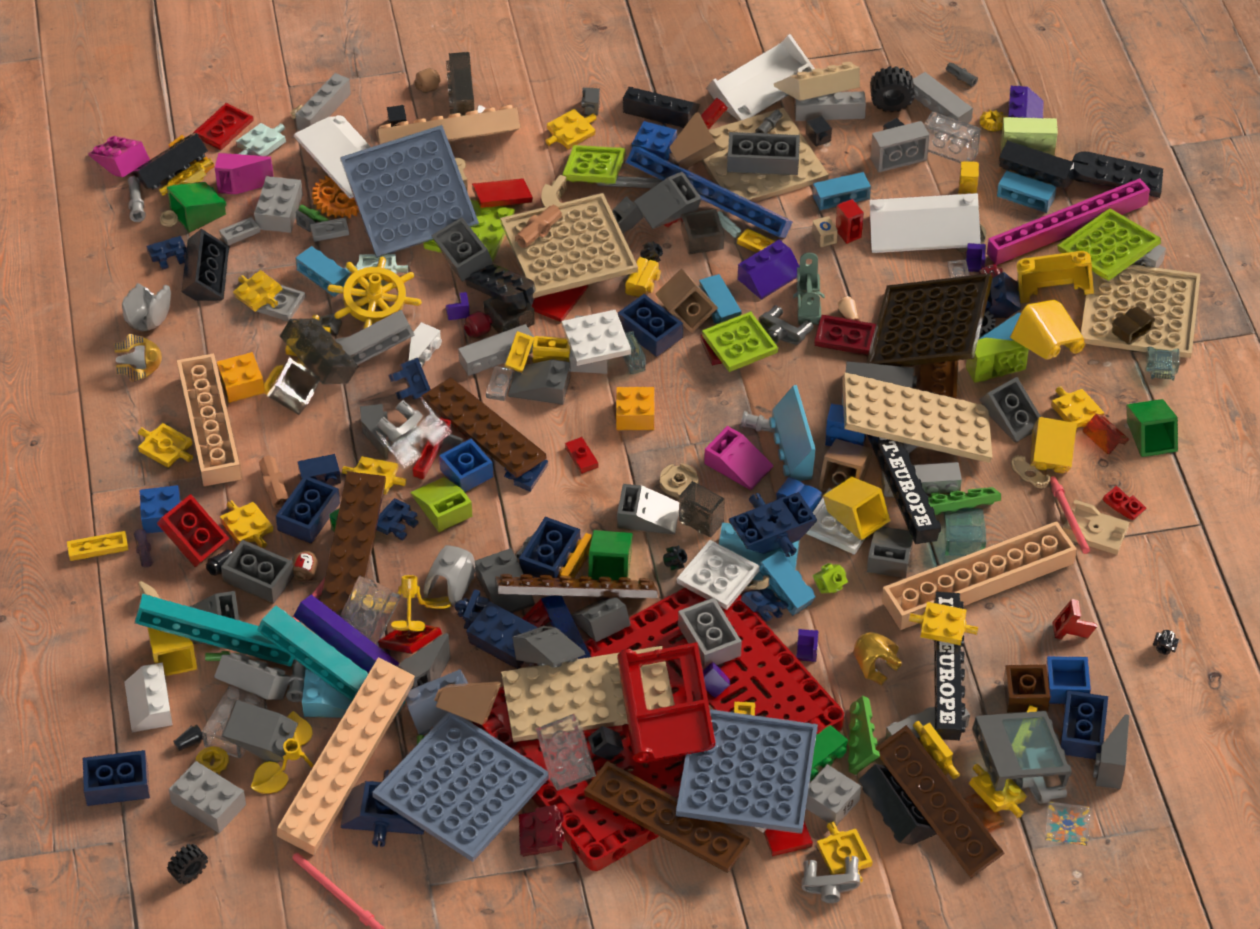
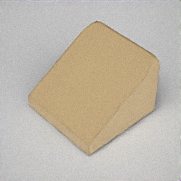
(148, 590)

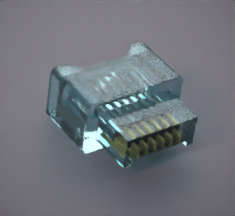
(636, 360)
(1162, 363)

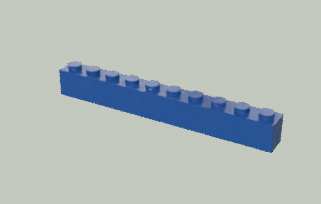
(712, 193)

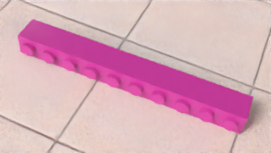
(1065, 221)

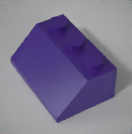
(1024, 103)
(768, 269)

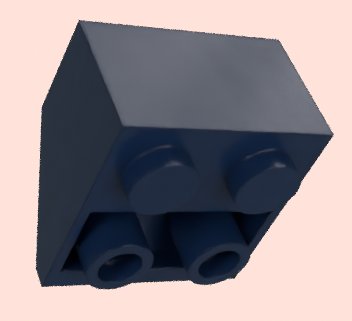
(1003, 297)

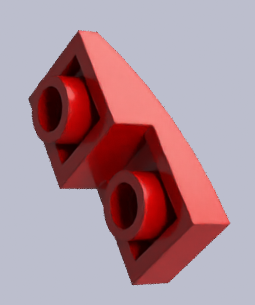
(1124, 505)

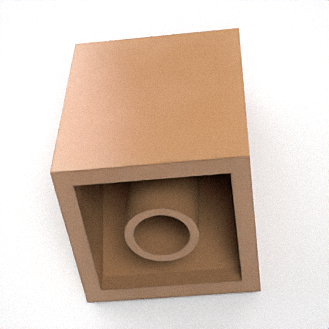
(693, 144)
(686, 300)
(843, 462)
(468, 700)

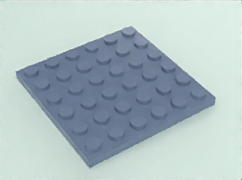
(408, 190)
(752, 774)
(461, 785)

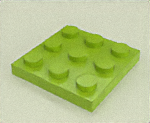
(594, 164)
(740, 341)

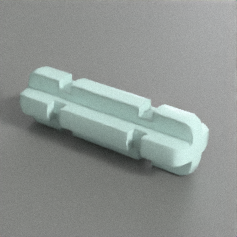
(728, 225)

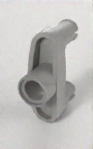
(410, 425)
(1040, 791)
(831, 885)

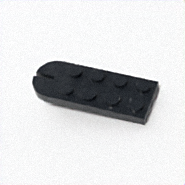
(1115, 171)
(503, 285)

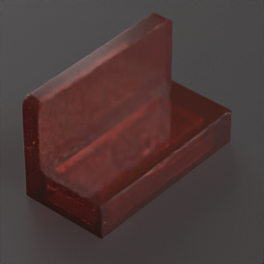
(1104, 433)

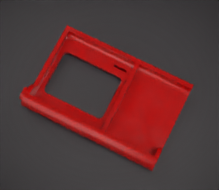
(670, 729)

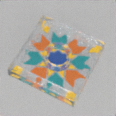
(1067, 823)

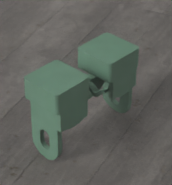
(807, 288)

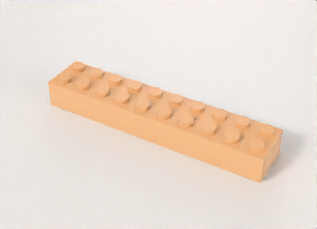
(982, 572)
(345, 756)

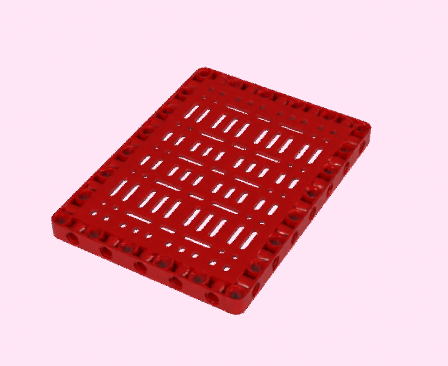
(611, 839)

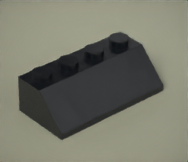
(658, 107)
(171, 160)
(1037, 164)
(205, 267)
(895, 806)

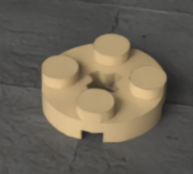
(671, 472)

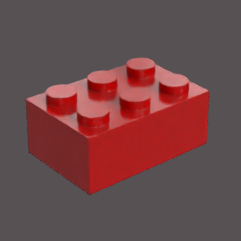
(192, 530)

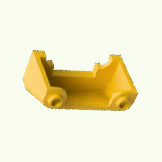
(1053, 271)
(1046, 327)

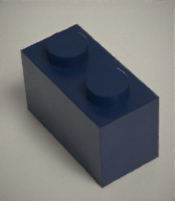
(321, 469)

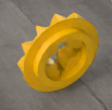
(988, 123)
(220, 756)

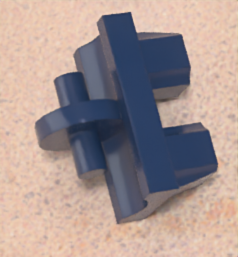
(468, 609)

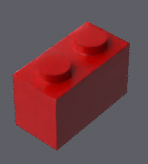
(849, 221)

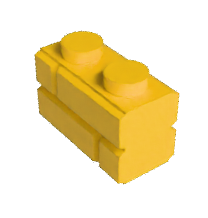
(968, 177)
(643, 280)
(550, 349)

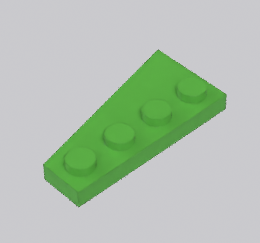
(960, 499)
(861, 741)

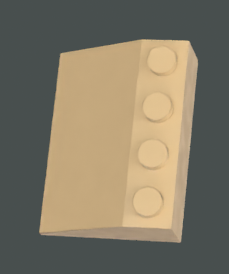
(821, 81)

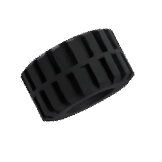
(892, 89)

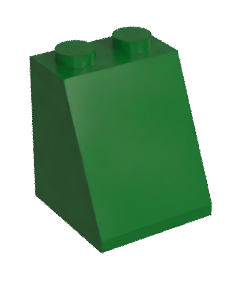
(195, 204)
(1153, 427)
(610, 554)

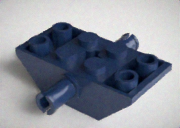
(774, 524)
(366, 813)

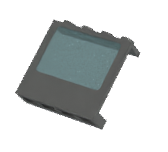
(1020, 747)

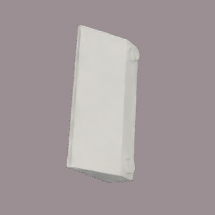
(752, 85)
(328, 142)
(924, 223)

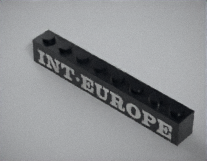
(906, 489)
(948, 678)

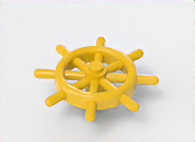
(374, 293)

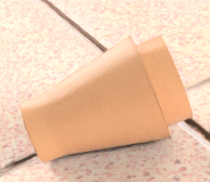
(848, 308)

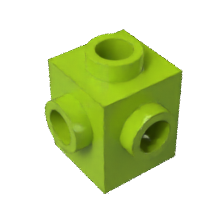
(830, 578)

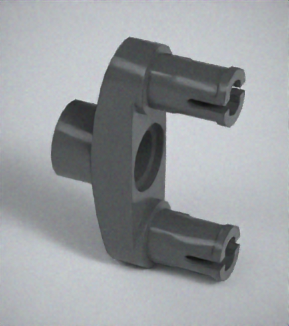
(781, 330)

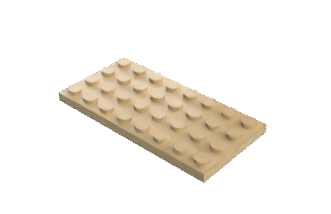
(916, 417)
(582, 688)

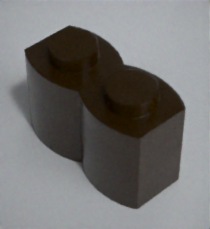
(1132, 325)

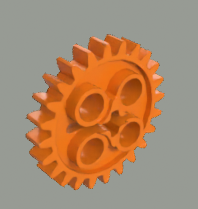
(332, 199)

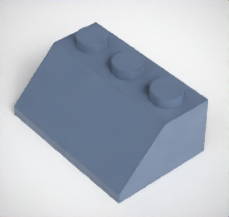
(422, 701)

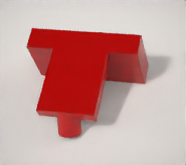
(1068, 622)

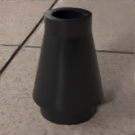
(214, 563)
(189, 738)

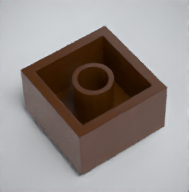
(1026, 687)

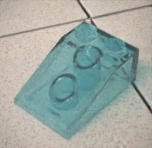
(964, 531)

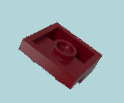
(541, 831)

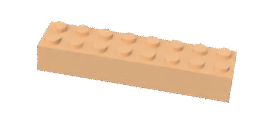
(457, 126)
(209, 420)

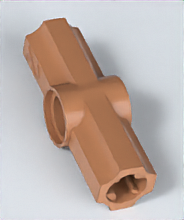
(538, 226)
(273, 481)

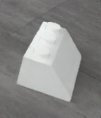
(148, 698)

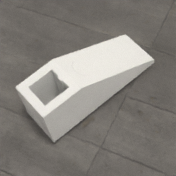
(424, 342)

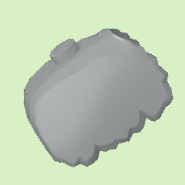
(143, 309)
(457, 567)

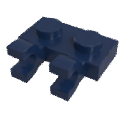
(165, 249)
(414, 377)
(530, 478)
(392, 515)
(762, 601)

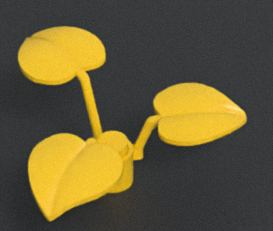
(409, 589)
(269, 776)

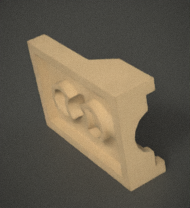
(1108, 534)

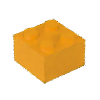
(240, 377)
(634, 408)

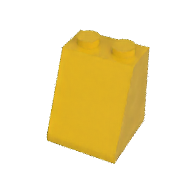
(1053, 444)
(857, 507)
(173, 651)

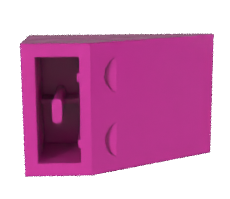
(120, 155)
(241, 172)
(737, 458)

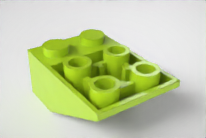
(996, 359)
(443, 503)

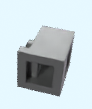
(591, 100)

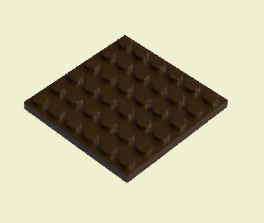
(930, 321)

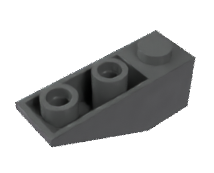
(627, 214)
(369, 418)

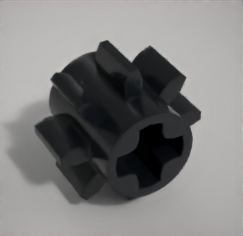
(651, 251)
(675, 557)
(1165, 642)

